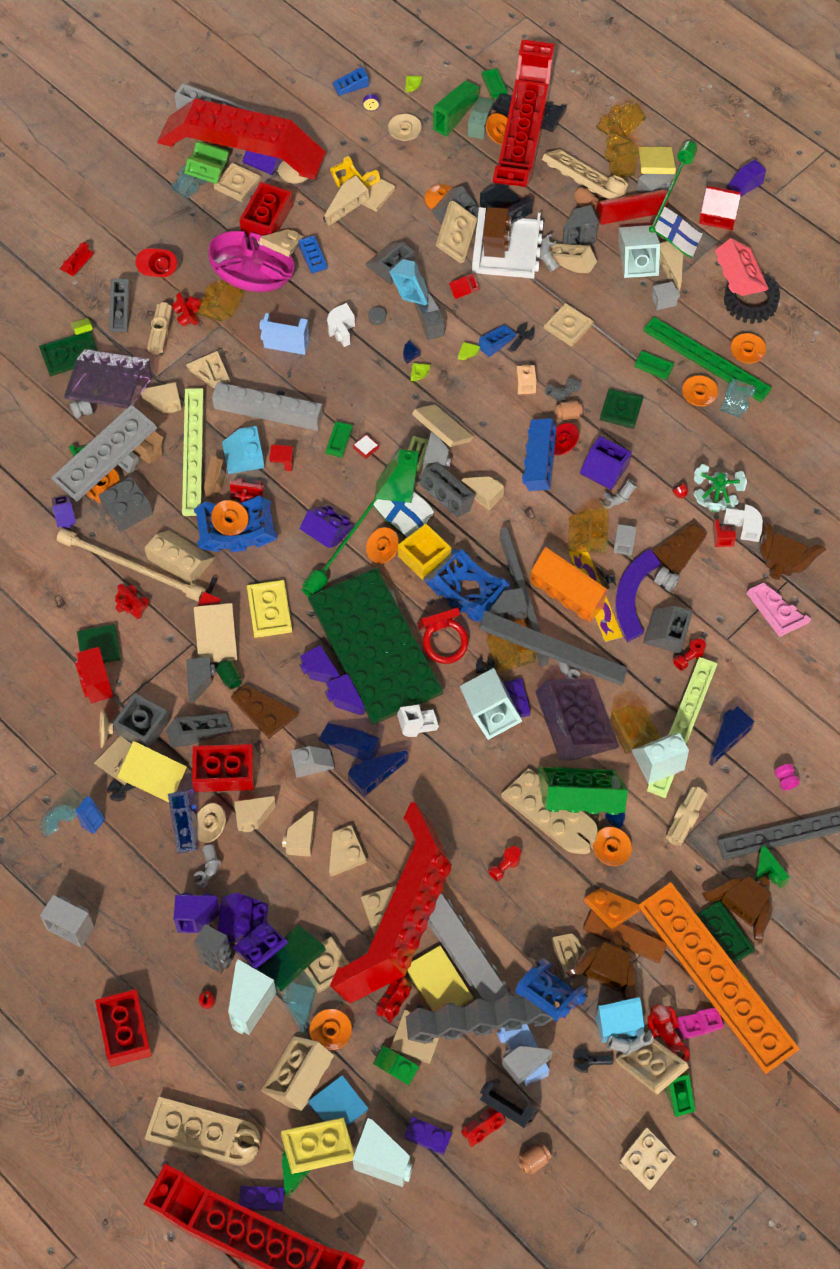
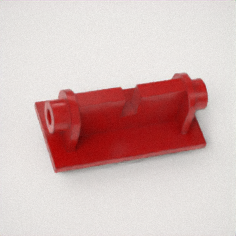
(77, 259)
(399, 991)
(475, 1132)

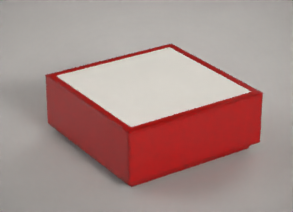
(365, 446)

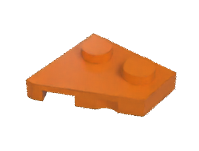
(611, 907)

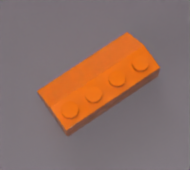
(568, 585)

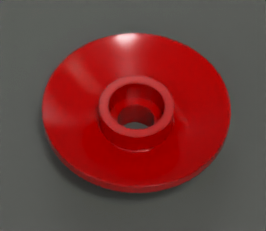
(566, 438)

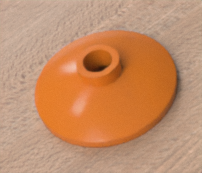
(496, 127)
(435, 194)
(751, 343)
(703, 386)
(233, 511)
(378, 541)
(618, 841)
(333, 1020)

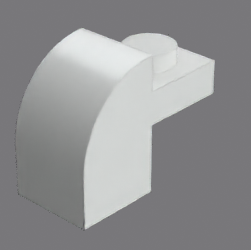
(339, 321)
(749, 521)
(416, 721)

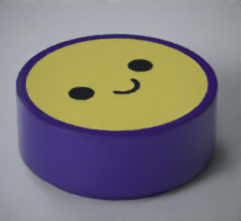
(371, 102)

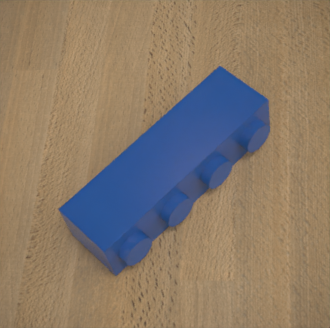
(539, 454)

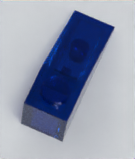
(733, 729)
(351, 741)
(374, 771)
(184, 820)

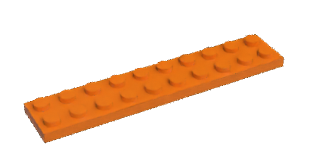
(718, 978)

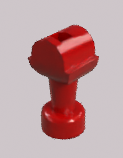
(695, 650)
(511, 859)

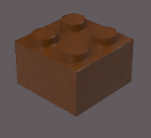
(496, 232)

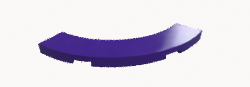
(627, 592)

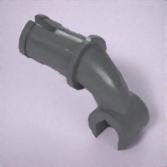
(562, 393)

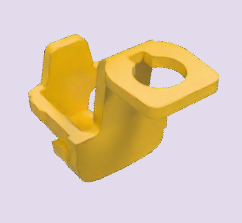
(347, 164)

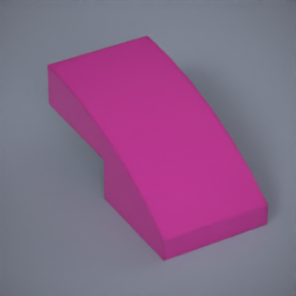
(699, 1023)

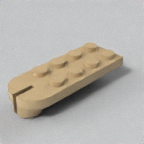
(583, 174)
(562, 826)
(203, 1132)

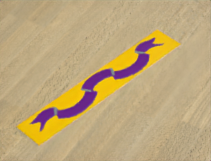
(605, 618)

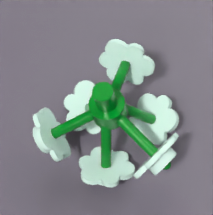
(719, 483)

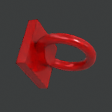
(440, 622)

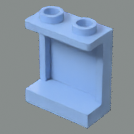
(285, 337)

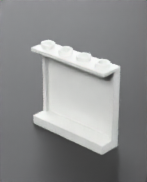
(522, 253)

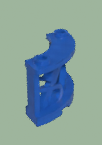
(258, 535)
(482, 602)
(543, 982)

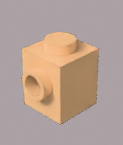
(526, 379)

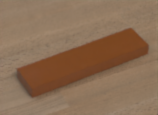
(632, 939)

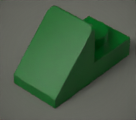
(768, 864)
(396, 1065)

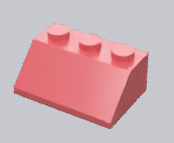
(740, 268)

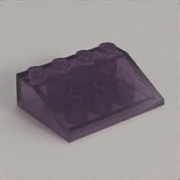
(108, 378)
(576, 718)

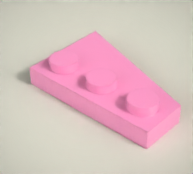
(778, 613)

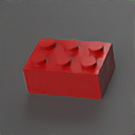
(266, 210)
(223, 768)
(123, 1028)

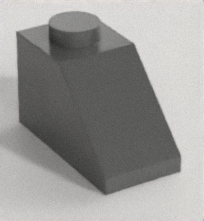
(199, 676)

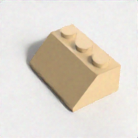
(178, 556)
(298, 1072)

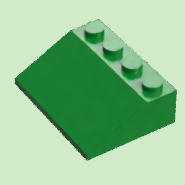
(582, 790)

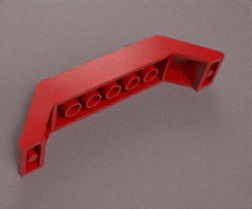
(525, 114)
(245, 131)
(404, 918)
(238, 1229)

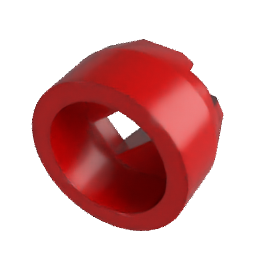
(680, 491)
(210, 1002)

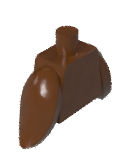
(786, 554)
(747, 900)
(609, 967)

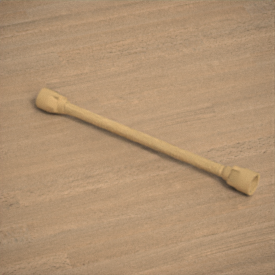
(69, 538)

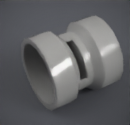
(80, 408)
(668, 580)

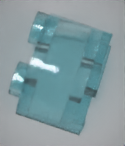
(186, 184)
(736, 398)
(53, 816)

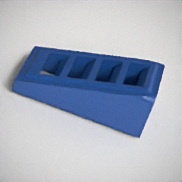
(359, 76)
(309, 244)
(490, 348)
(89, 815)

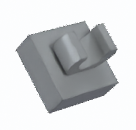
(129, 462)

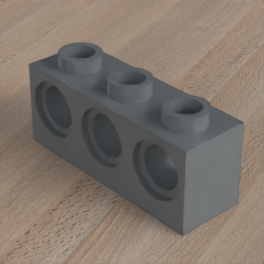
(447, 489)
(213, 949)

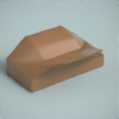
(150, 448)
(214, 477)

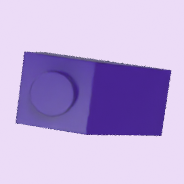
(748, 178)
(63, 511)
(318, 665)
(344, 695)

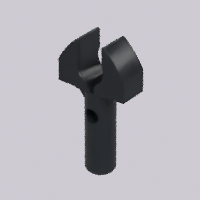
(522, 336)
(481, 669)
(122, 789)
(600, 1060)

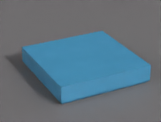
(338, 1102)

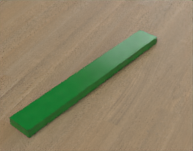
(704, 356)

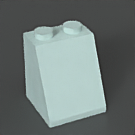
(639, 251)
(490, 704)
(662, 757)
(249, 997)
(381, 1156)

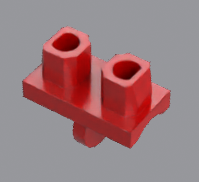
(189, 307)
(245, 491)
(128, 602)

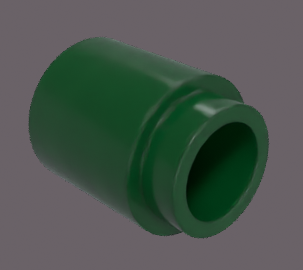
(229, 674)

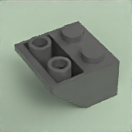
(458, 195)
(581, 227)
(389, 258)
(511, 605)
(668, 628)

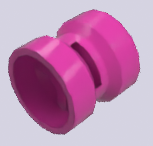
(787, 777)

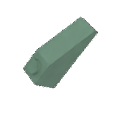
(478, 117)

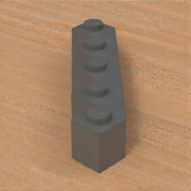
(478, 1017)

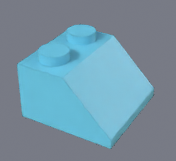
(409, 282)
(243, 450)
(620, 1019)

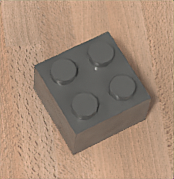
(125, 504)
(141, 721)

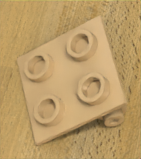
(113, 757)
(647, 1158)

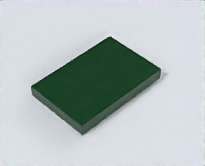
(62, 354)
(726, 932)
(293, 958)

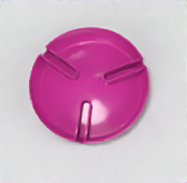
(247, 263)

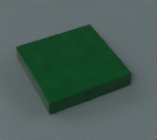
(621, 408)
(102, 637)

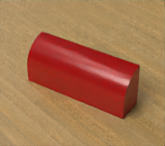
(630, 207)

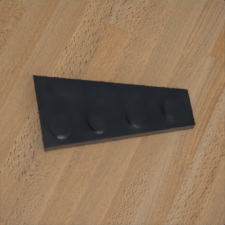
(552, 113)

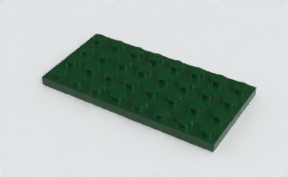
(375, 645)

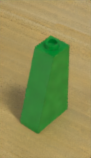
(453, 107)
(398, 478)

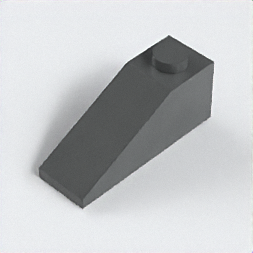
(119, 304)
(430, 319)
(195, 729)

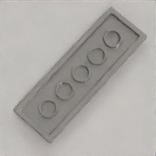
(104, 453)

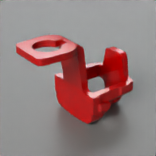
(663, 1025)

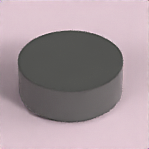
(377, 316)

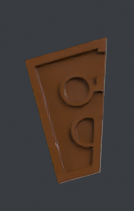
(678, 549)
(263, 711)

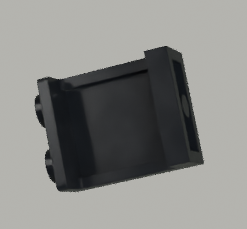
(502, 197)
(521, 1117)

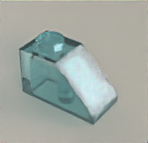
(299, 1004)

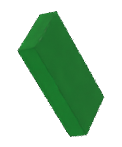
(494, 83)
(654, 365)
(339, 439)

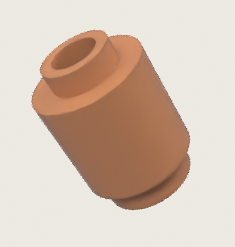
(585, 198)
(568, 410)
(534, 1159)

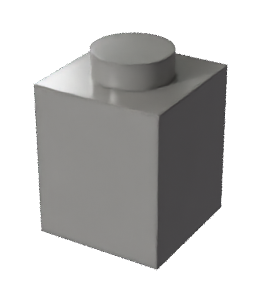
(665, 295)
(624, 539)

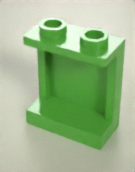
(206, 162)

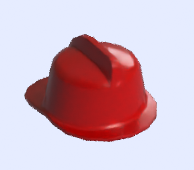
(156, 262)

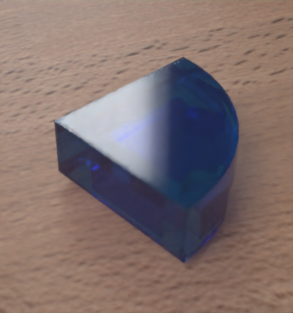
(410, 352)
(616, 820)

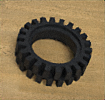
(732, 304)

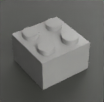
(67, 920)

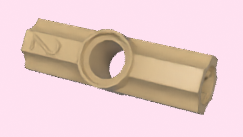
(159, 328)
(686, 816)

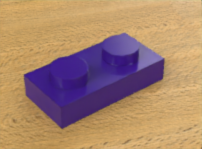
(518, 696)
(427, 1136)
(262, 1198)

